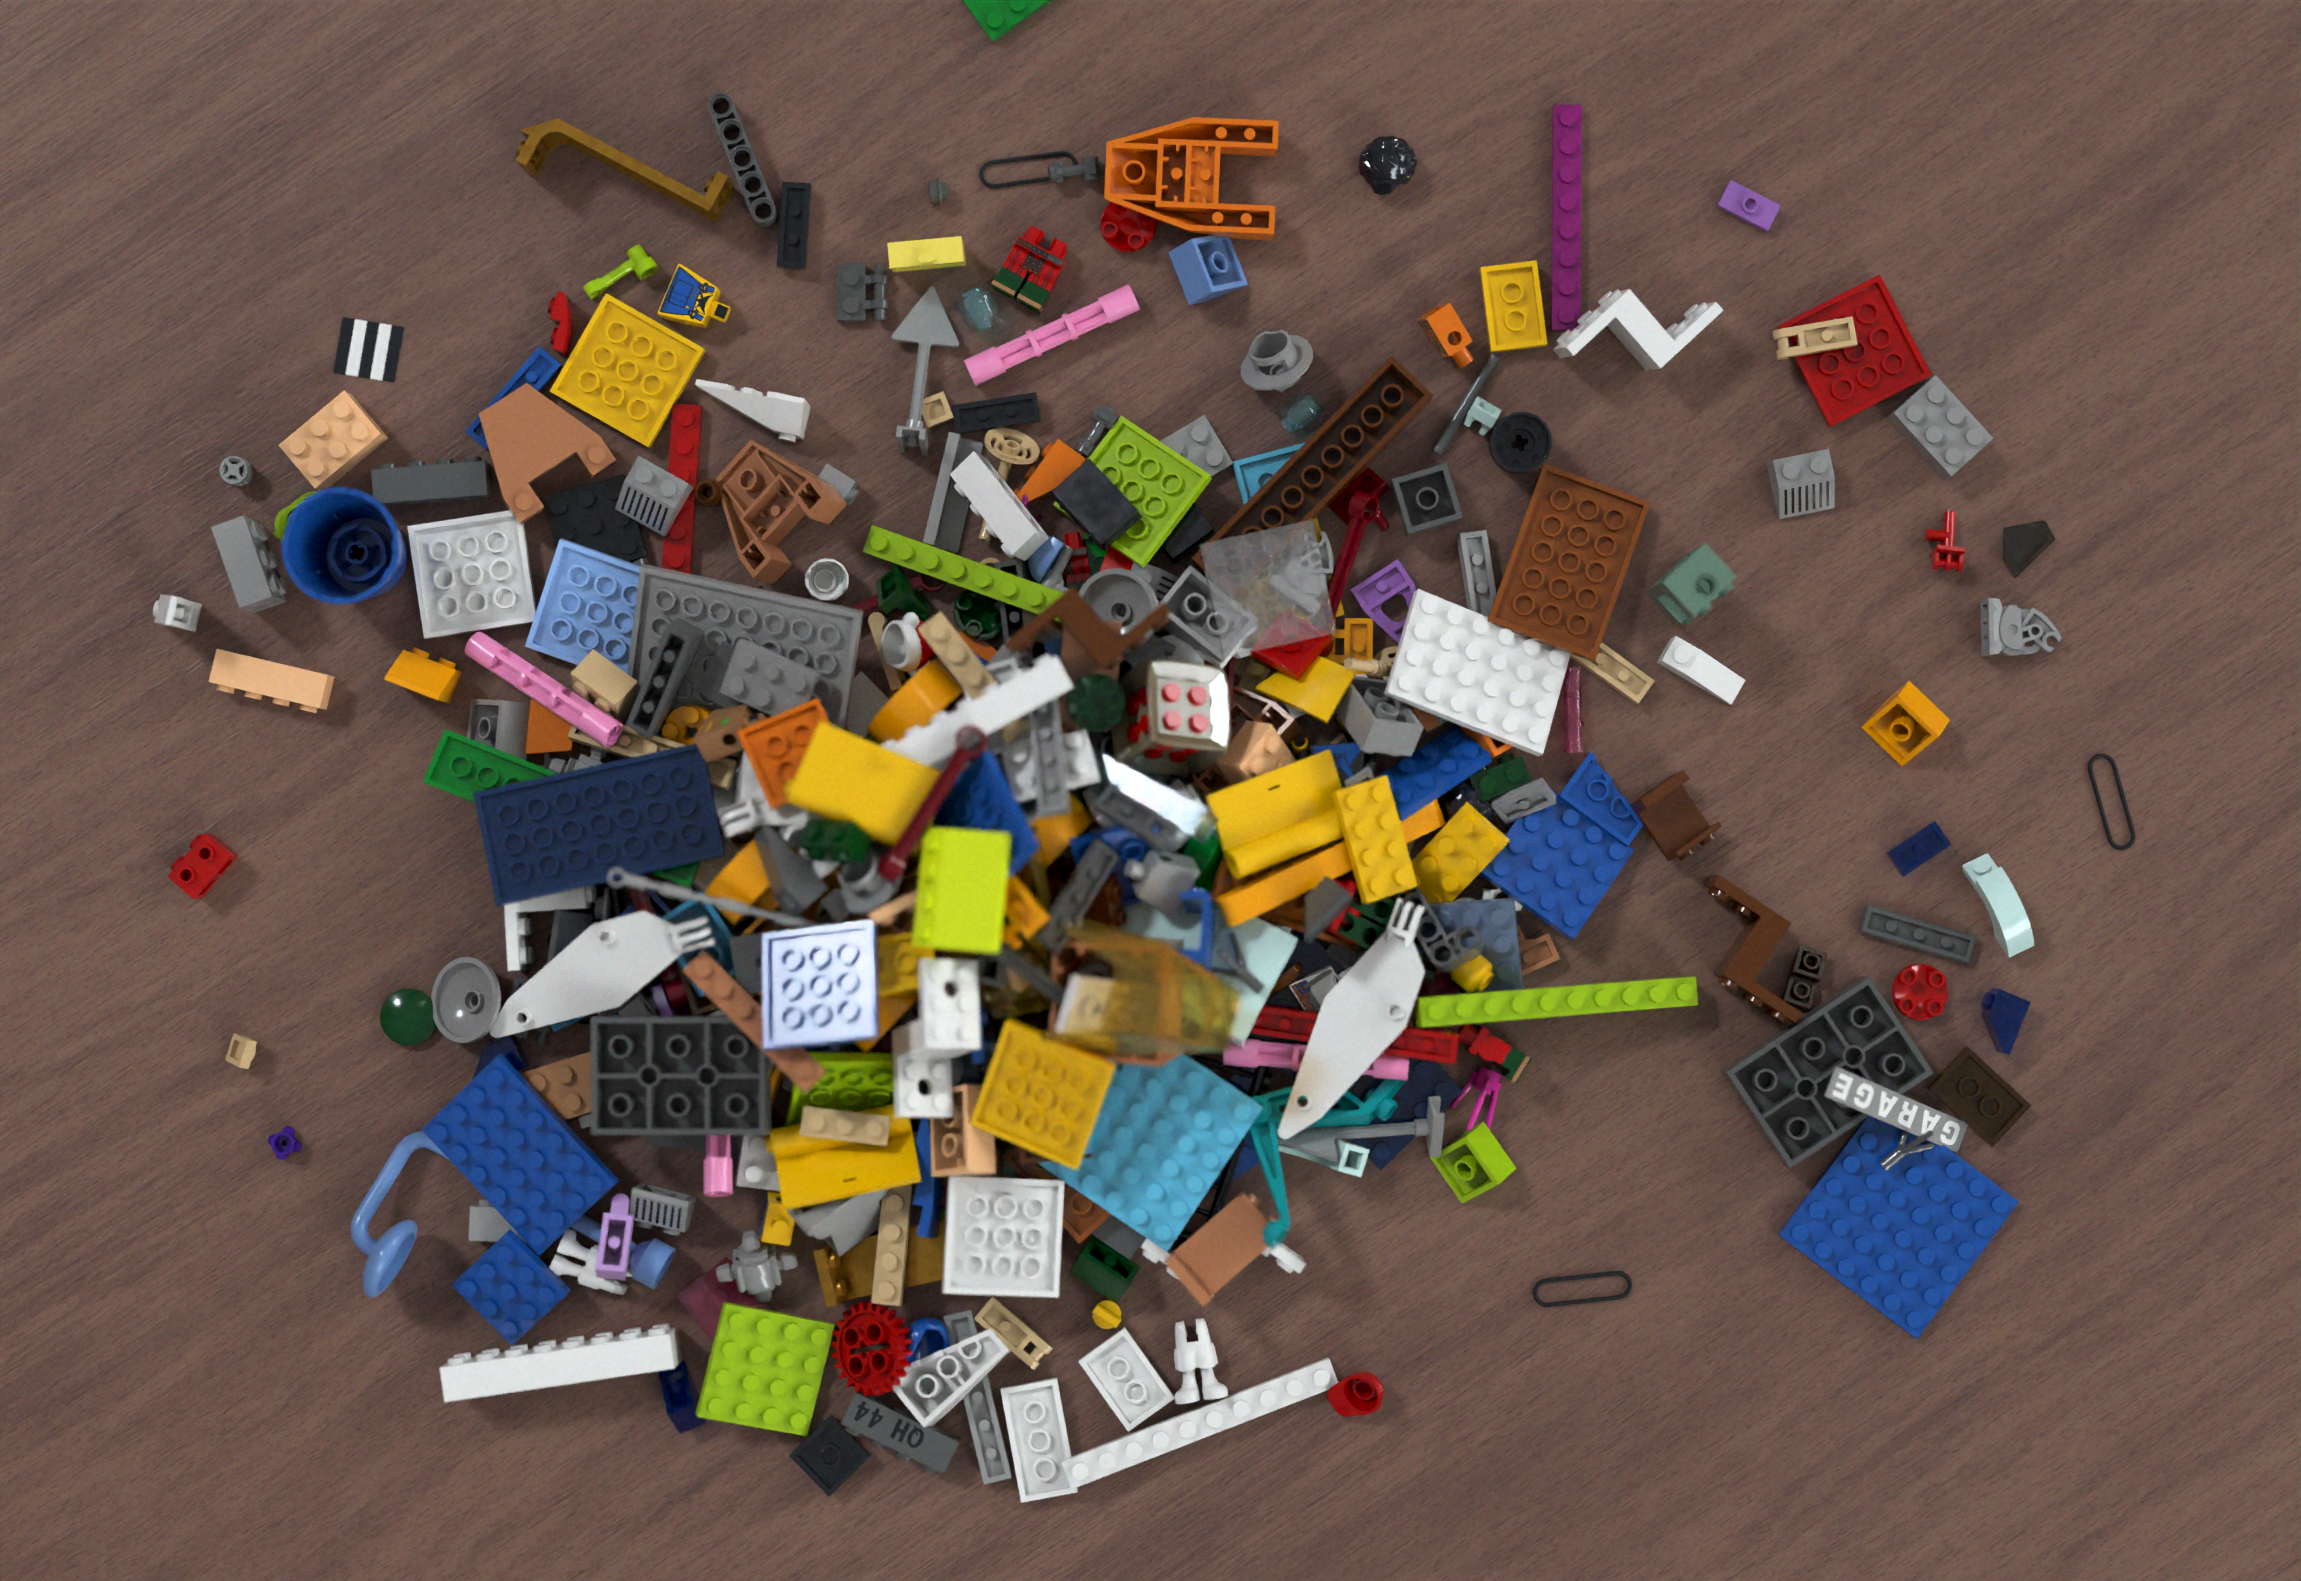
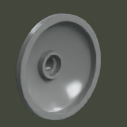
(1116, 588)
(466, 1000)

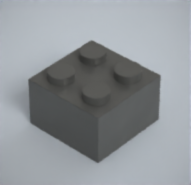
(1426, 500)

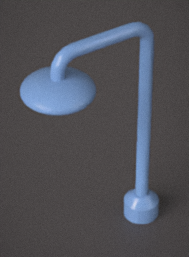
(387, 1255)

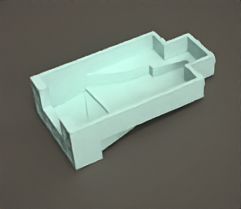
(1261, 944)

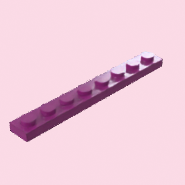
(1566, 217)

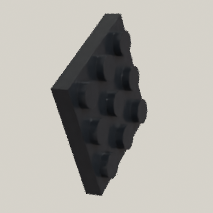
(590, 519)

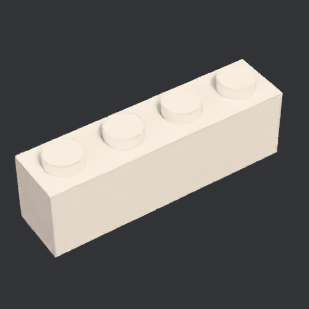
(998, 506)

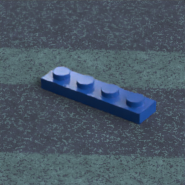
(535, 371)

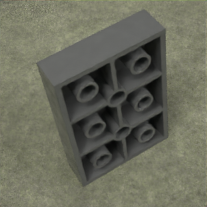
(1789, 1072)
(677, 1077)

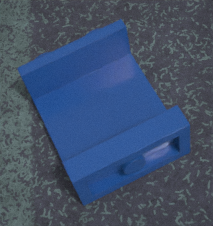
(1199, 902)

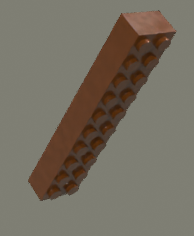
(1332, 454)

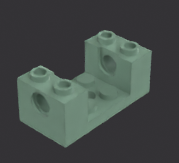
(1692, 585)

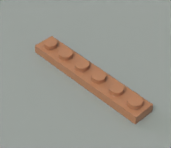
(749, 1019)

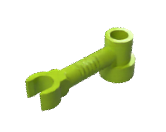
(638, 261)

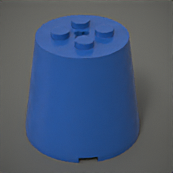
(326, 538)

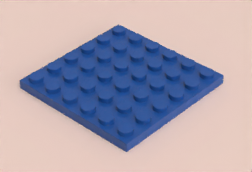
(1898, 1232)

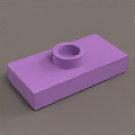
(1748, 206)

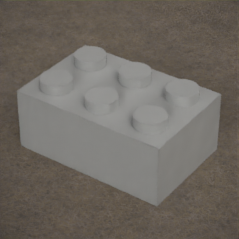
(1939, 428)
(250, 564)
(1378, 720)

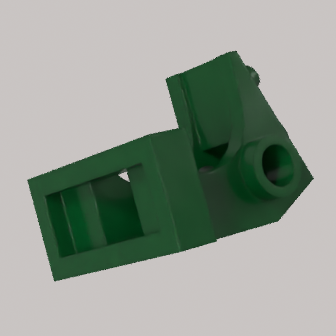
(898, 592)

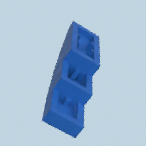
(929, 1190)

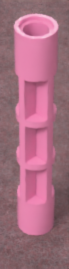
(1105, 310)
(544, 689)
(1283, 1055)
(718, 1164)

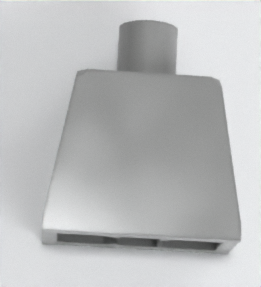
(1162, 879)

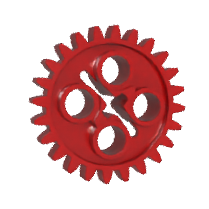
(877, 1369)

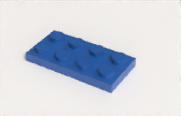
(1434, 770)

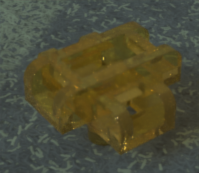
(1255, 672)

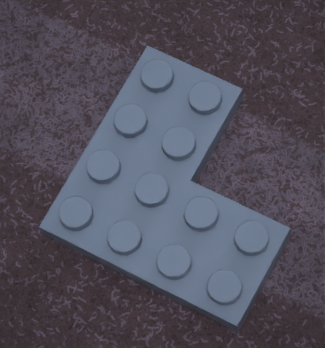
(1498, 928)

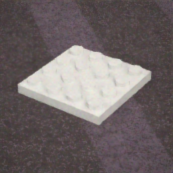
(472, 574)
(1003, 1236)

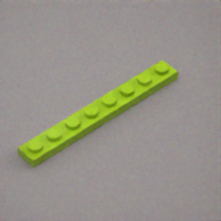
(959, 570)

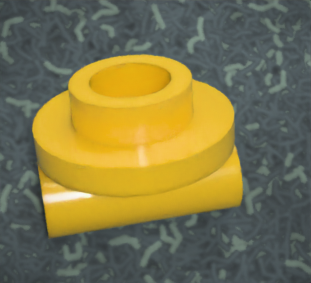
(1107, 1314)

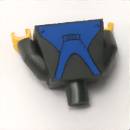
(1347, 757)

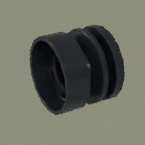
(1527, 428)

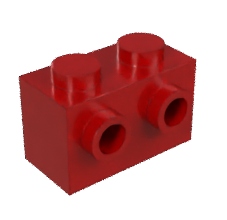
(202, 865)

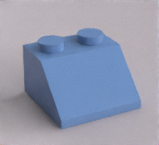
(1207, 268)

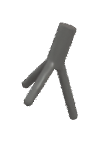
(1240, 970)
(1901, 1150)

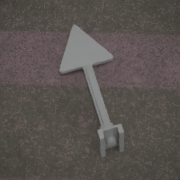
(927, 327)
(1320, 1140)

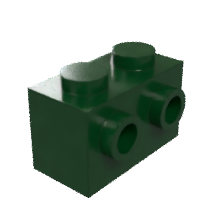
(1502, 778)
(835, 841)
(1104, 1269)

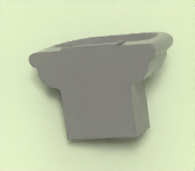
(842, 1220)

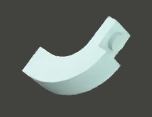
(2003, 904)
(1350, 1157)

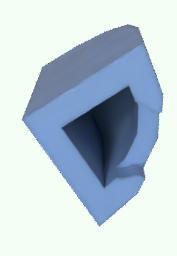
(1044, 558)

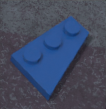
(1598, 800)

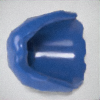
(927, 1337)

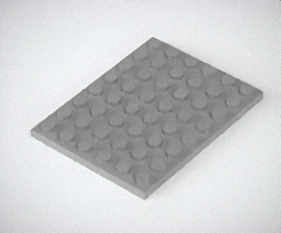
(791, 626)

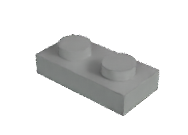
(1523, 801)

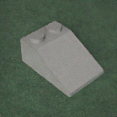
(1193, 614)

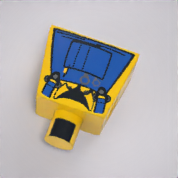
(692, 300)
(775, 1224)

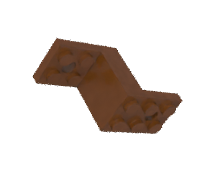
(1087, 629)
(1751, 949)

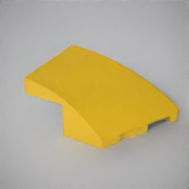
(1315, 692)

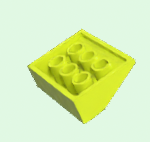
(961, 890)

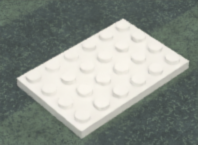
(1477, 673)

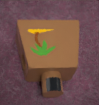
(719, 732)

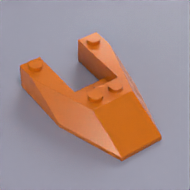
(1176, 172)

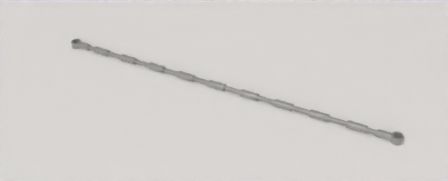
(721, 903)

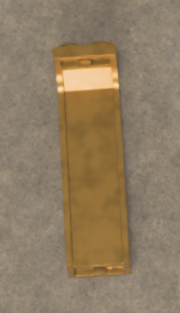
(550, 134)
(853, 1271)

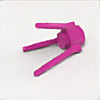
(1486, 1082)

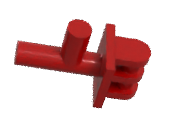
(1946, 551)

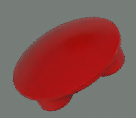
(1126, 229)
(1920, 992)

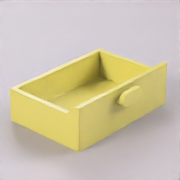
(926, 254)

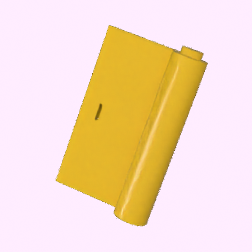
(860, 783)
(1276, 824)
(829, 1170)

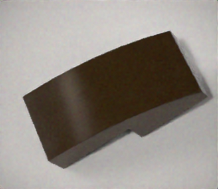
(1803, 977)

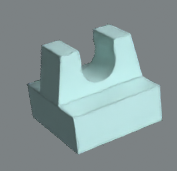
(1484, 413)

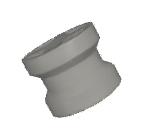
(231, 467)

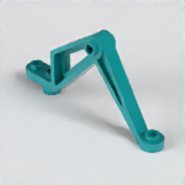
(1264, 1139)

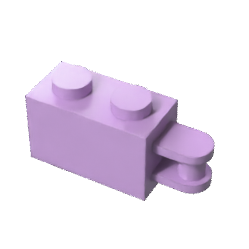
(615, 1240)

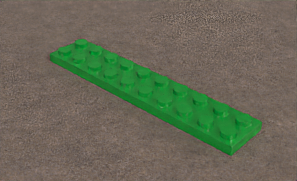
(468, 766)

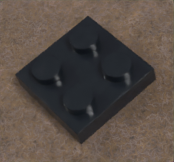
(830, 1455)

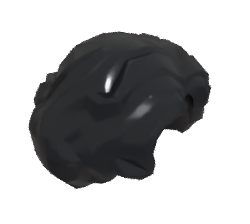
(1387, 164)
(1460, 794)

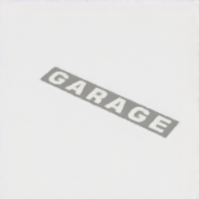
(1895, 1109)

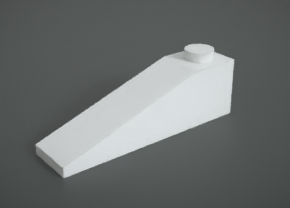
(776, 412)
(947, 1376)

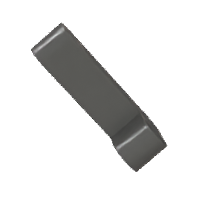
(1441, 941)

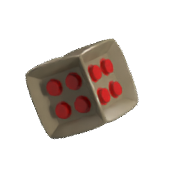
(1173, 718)

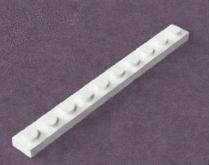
(1199, 1423)

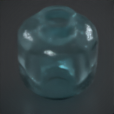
(978, 308)
(1301, 413)

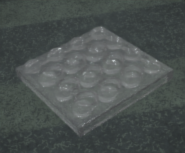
(1267, 588)

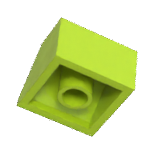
(1473, 1163)

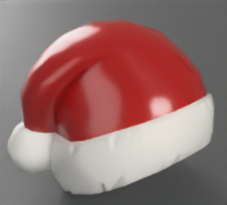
(904, 645)

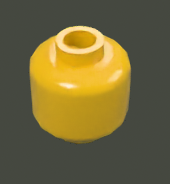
(1474, 974)

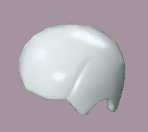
(826, 579)

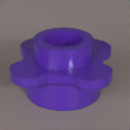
(276, 1143)

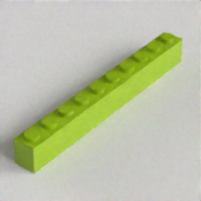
(1554, 1001)

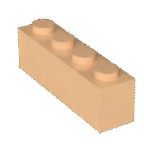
(271, 679)

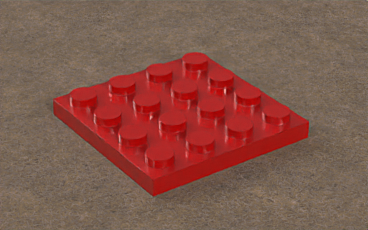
(1871, 371)

